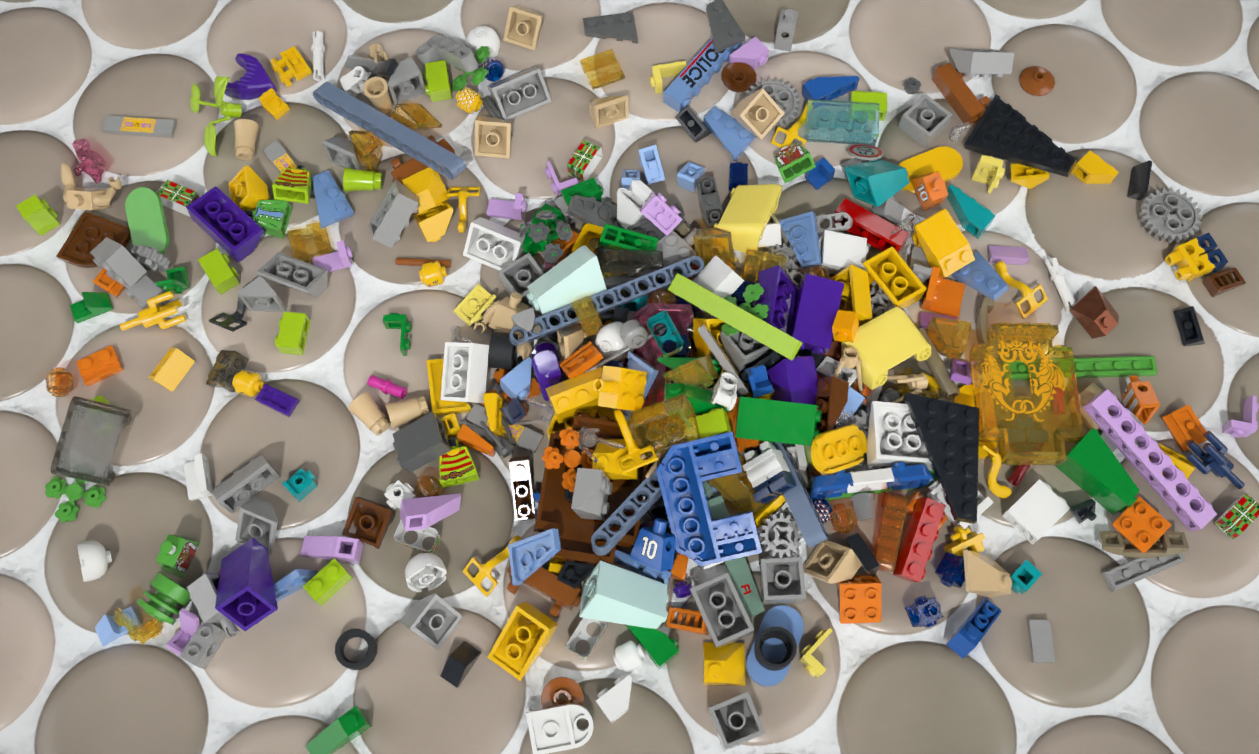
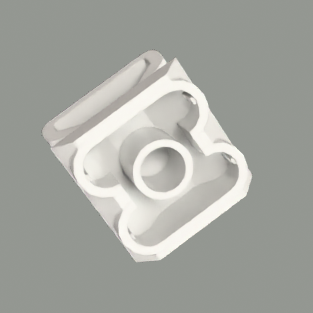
(630, 202)

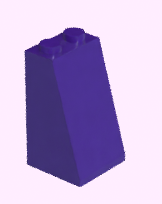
(815, 312)
(794, 380)
(246, 585)

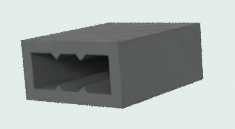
(421, 442)

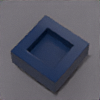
(513, 411)

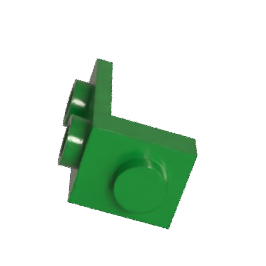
(585, 189)
(176, 280)
(400, 321)

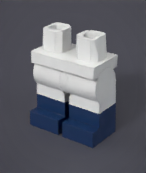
(768, 473)

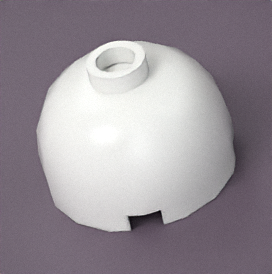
(484, 37)
(609, 341)
(93, 559)
(425, 571)

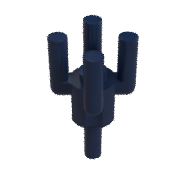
(1213, 460)

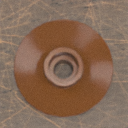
(1037, 81)
(561, 685)

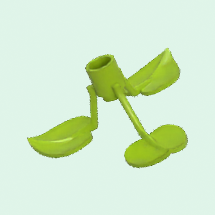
(227, 109)

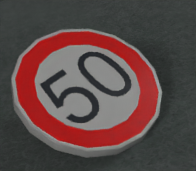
(865, 152)

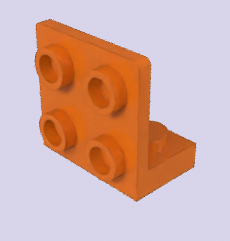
(942, 295)
(1141, 525)
(860, 599)

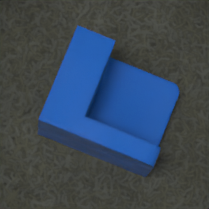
(820, 174)
(758, 381)

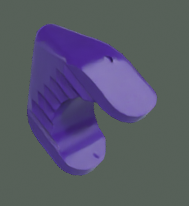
(254, 82)
(546, 367)

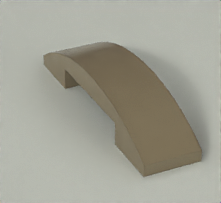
(982, 319)
(1168, 544)

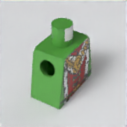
(793, 161)
(176, 554)

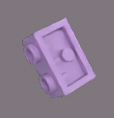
(661, 214)

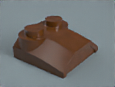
(368, 521)

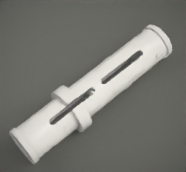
(318, 55)
(1058, 278)

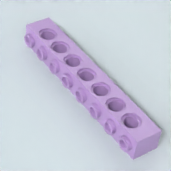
(1193, 518)

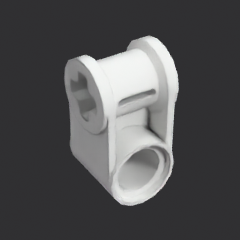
(354, 81)
(725, 391)

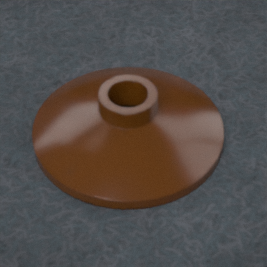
(738, 71)

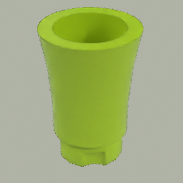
(361, 180)

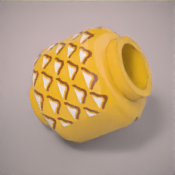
(469, 100)

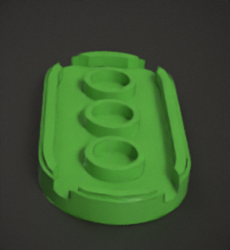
(147, 219)

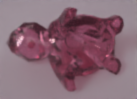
(91, 161)

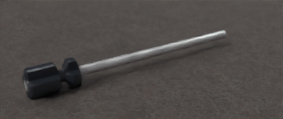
(660, 330)

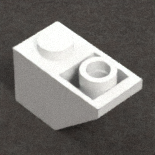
(616, 700)

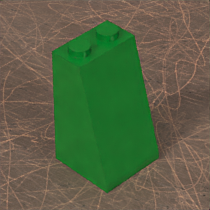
(777, 421)
(1099, 473)

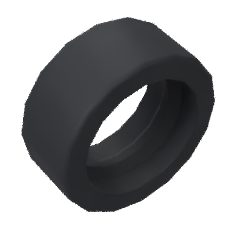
(344, 638)

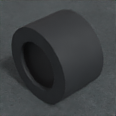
(501, 351)
(781, 634)

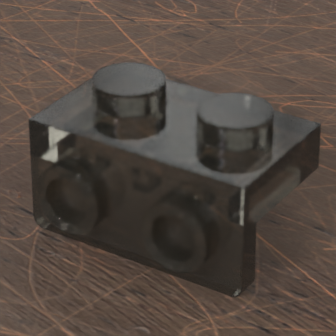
(226, 366)

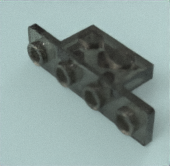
(629, 260)

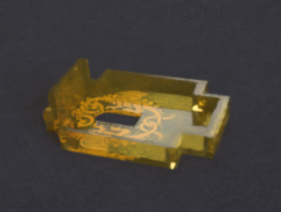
(1034, 426)

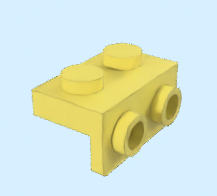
(989, 171)
(474, 304)

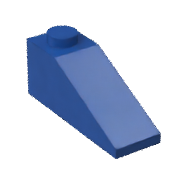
(829, 87)

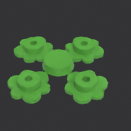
(478, 74)
(760, 311)
(73, 492)

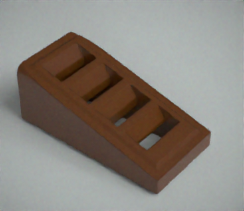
(1214, 289)

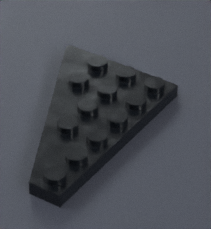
(1008, 136)
(952, 447)

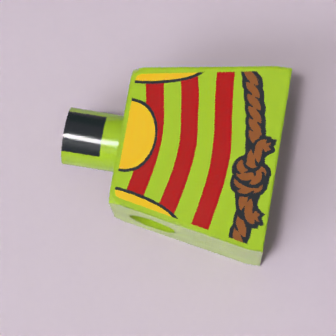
(293, 185)
(456, 466)

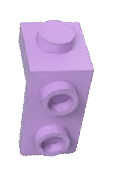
(555, 185)
(507, 209)
(335, 260)
(1249, 423)
(189, 624)

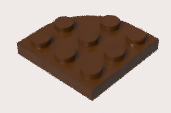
(87, 235)

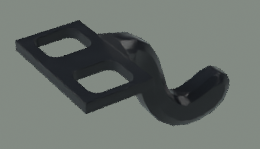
(234, 318)

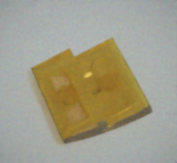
(602, 69)
(309, 242)
(758, 261)

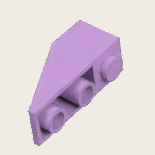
(426, 511)
(331, 547)

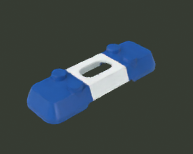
(897, 478)

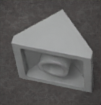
(261, 297)

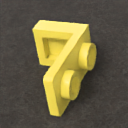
(665, 70)
(812, 666)

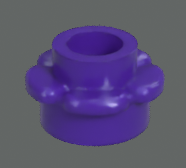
(682, 589)

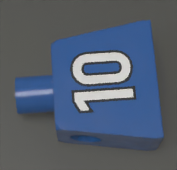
(655, 547)

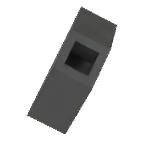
(709, 201)

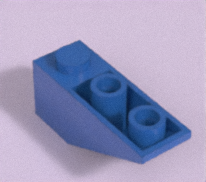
(974, 628)

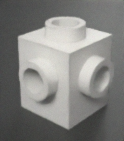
(396, 492)

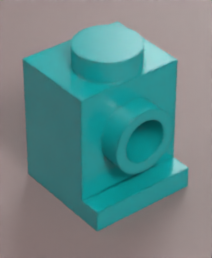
(301, 490)
(1029, 574)

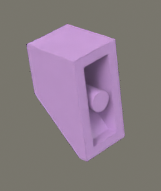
(752, 53)

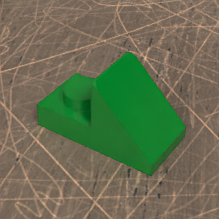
(93, 305)

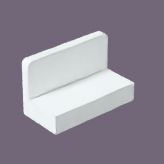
(198, 478)

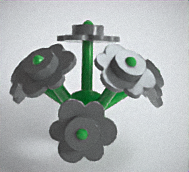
(541, 235)

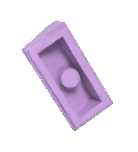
(1008, 254)

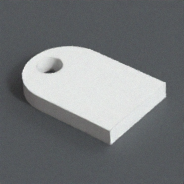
(556, 728)

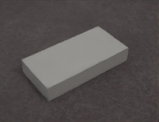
(1041, 641)

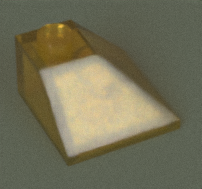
(414, 117)
(367, 148)
(712, 243)
(949, 336)
(694, 373)

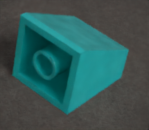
(876, 181)

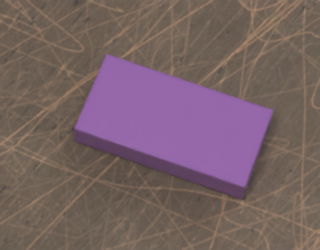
(960, 371)

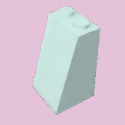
(567, 282)
(623, 597)

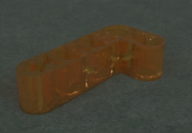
(890, 530)

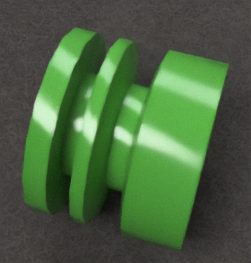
(165, 598)

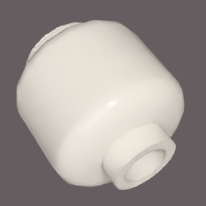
(629, 656)

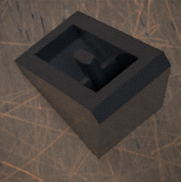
(460, 663)

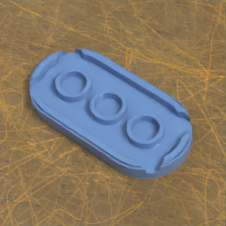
(773, 648)

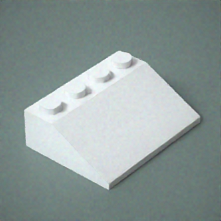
(894, 437)

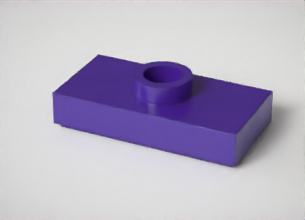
(277, 400)

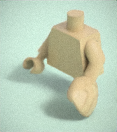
(84, 197)
(499, 318)

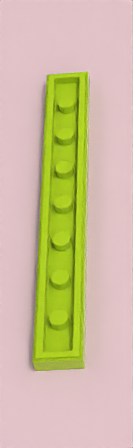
(735, 316)

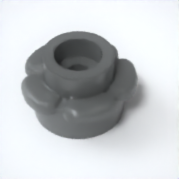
(910, 89)

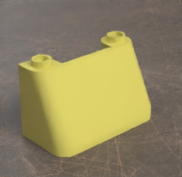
(749, 214)
(885, 344)

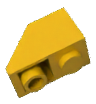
(1094, 170)

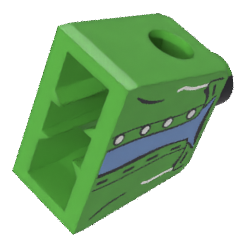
(272, 216)

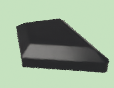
(1084, 511)
(575, 573)

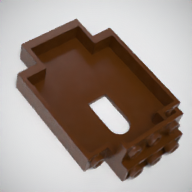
(556, 511)

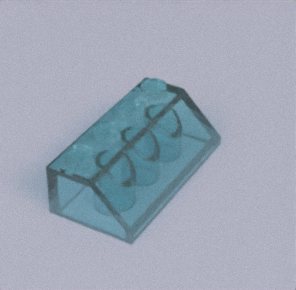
(842, 122)

